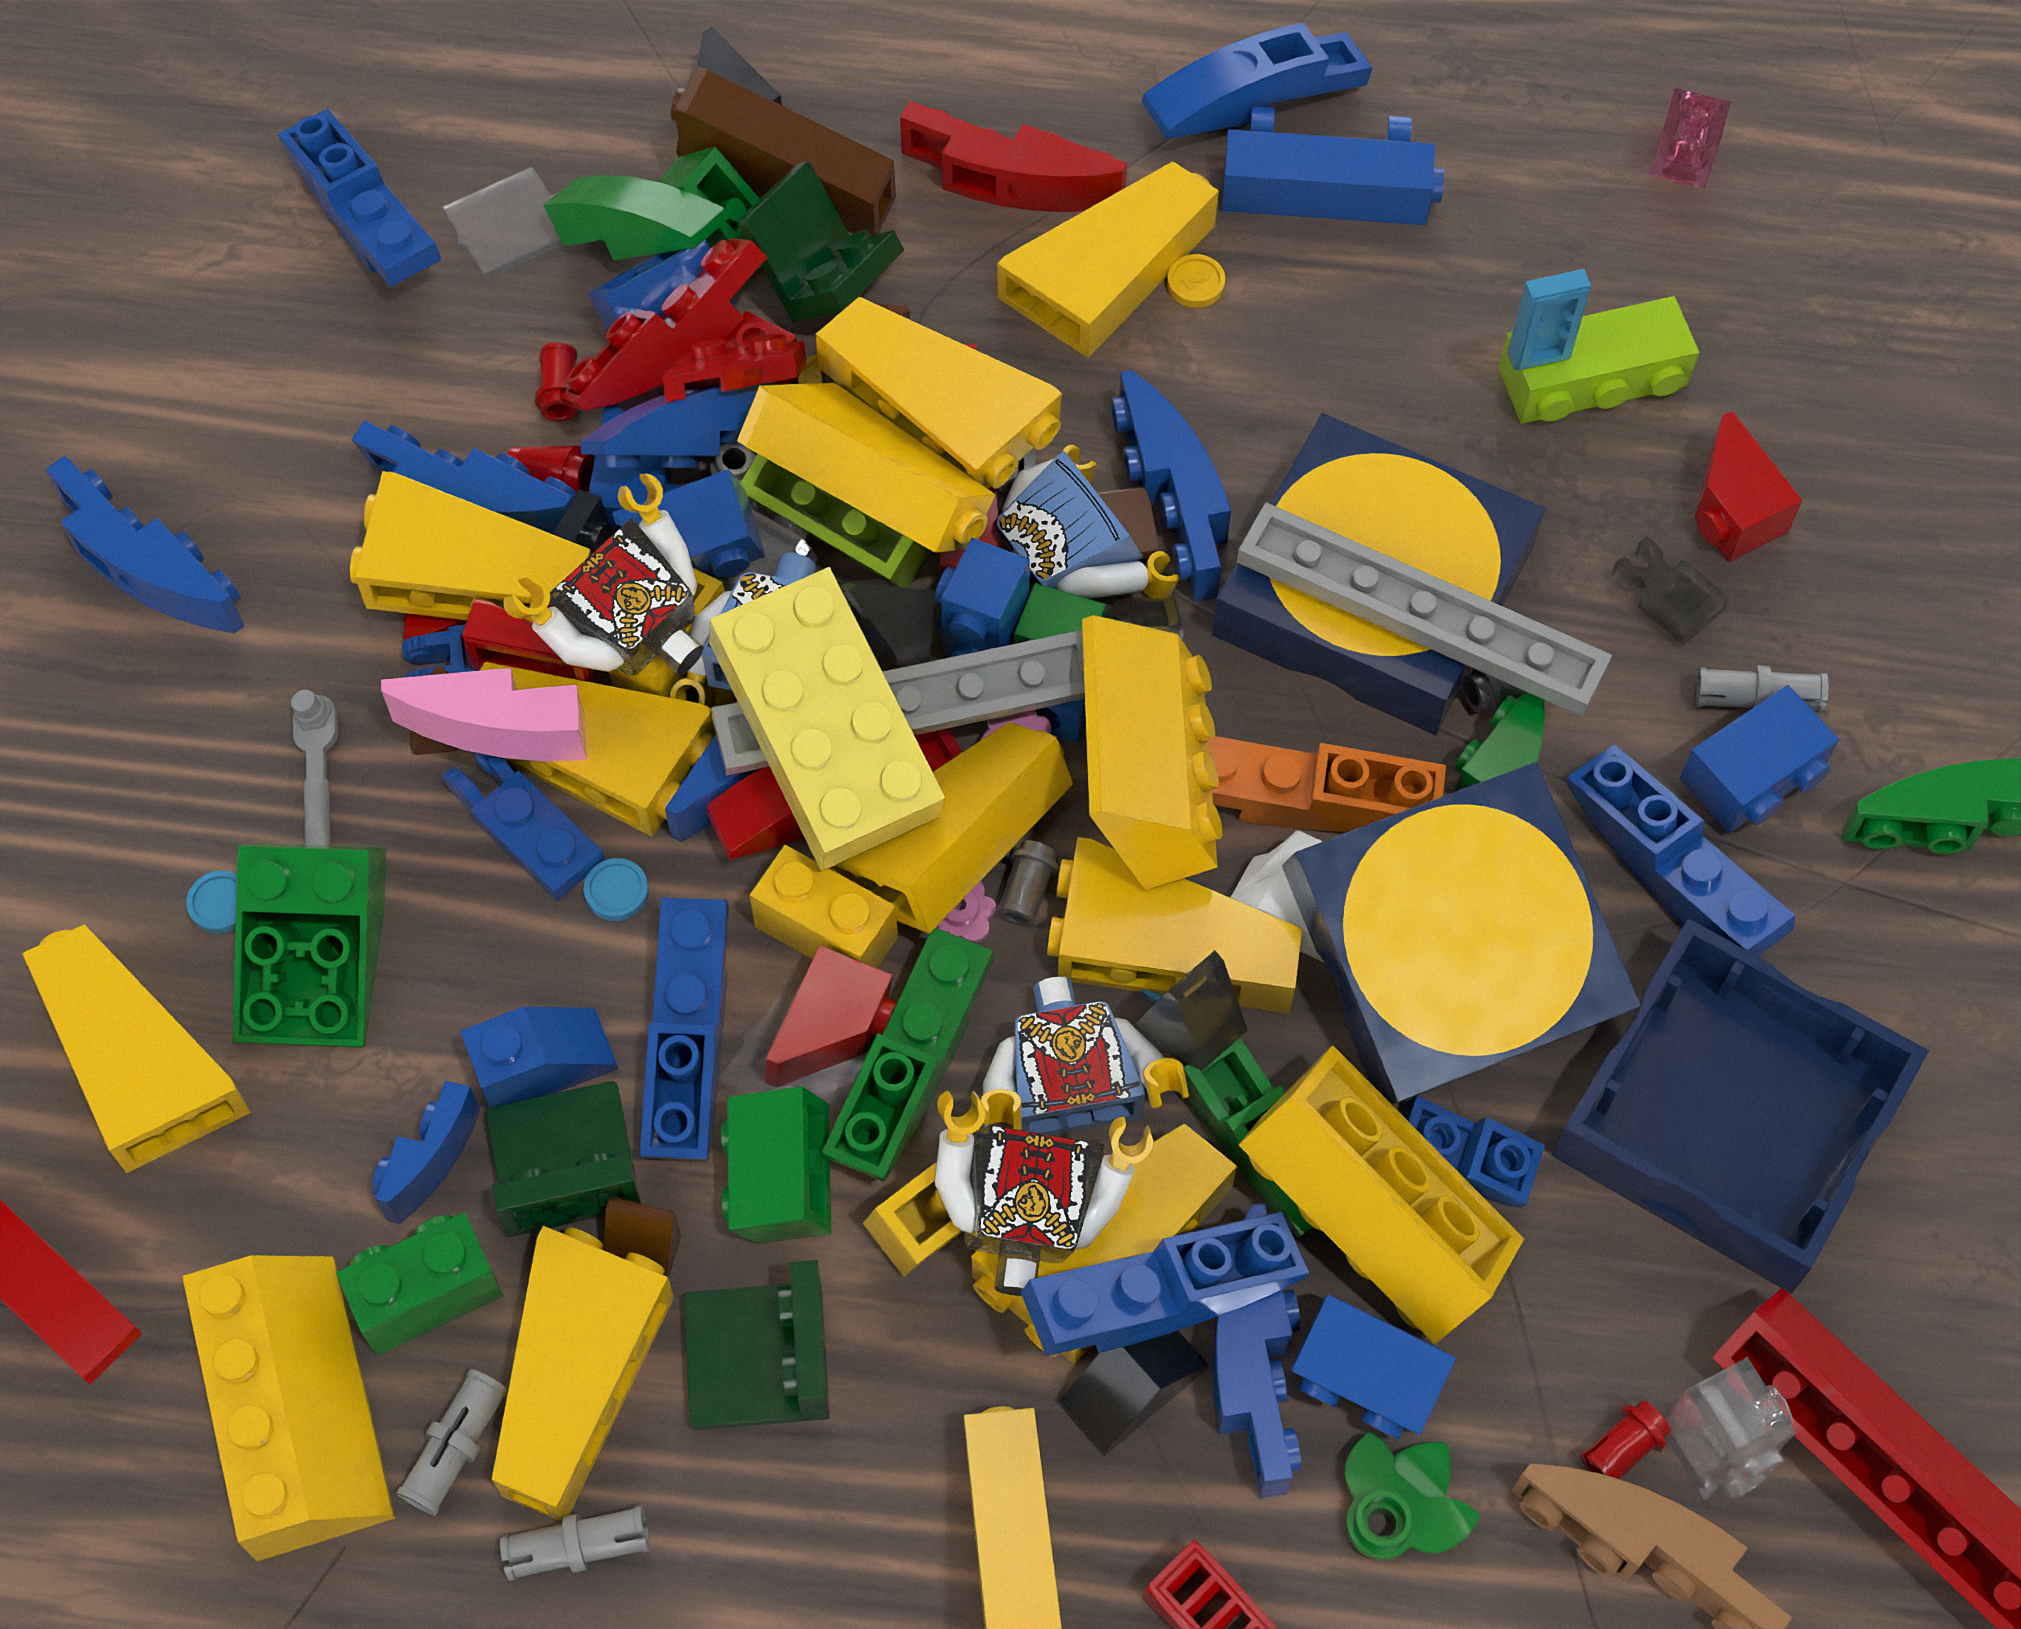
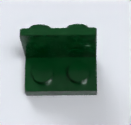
(809, 250)
(560, 1158)
(757, 1353)

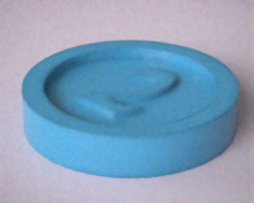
(616, 889)
(213, 902)

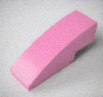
(489, 714)

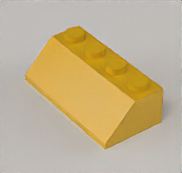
(1150, 750)
(1383, 1196)
(287, 1402)

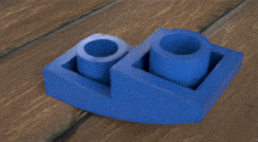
(1486, 1153)
(419, 1167)

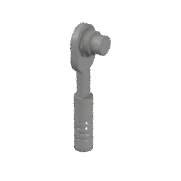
(314, 734)

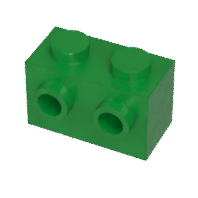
(777, 1165)
(418, 1282)

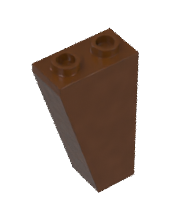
(770, 140)

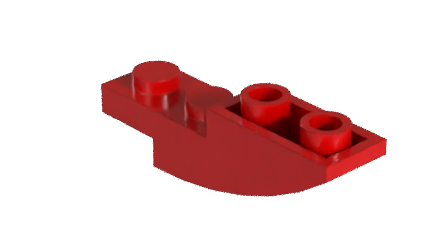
(1025, 173)
(647, 346)
(758, 818)

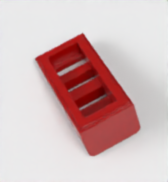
(511, 642)
(1198, 1560)

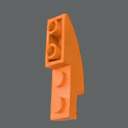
(1322, 790)

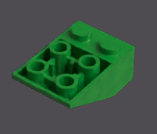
(306, 942)

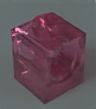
(1690, 138)

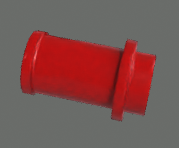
(556, 363)
(1627, 1441)

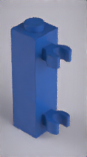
(1330, 174)

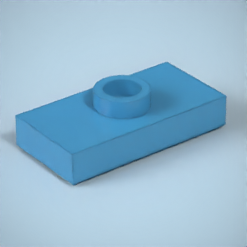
(1548, 319)

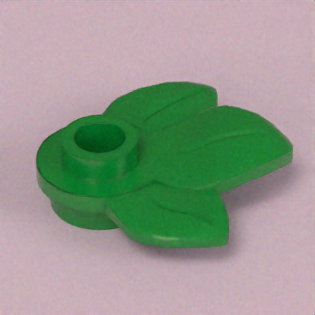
(1408, 1492)

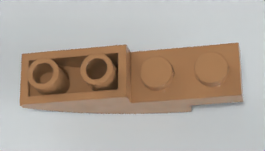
(1630, 1525)

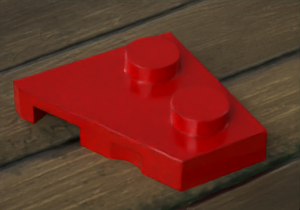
(713, 364)

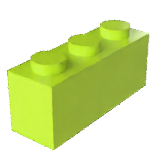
(1613, 360)
(835, 522)

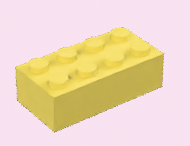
(825, 718)

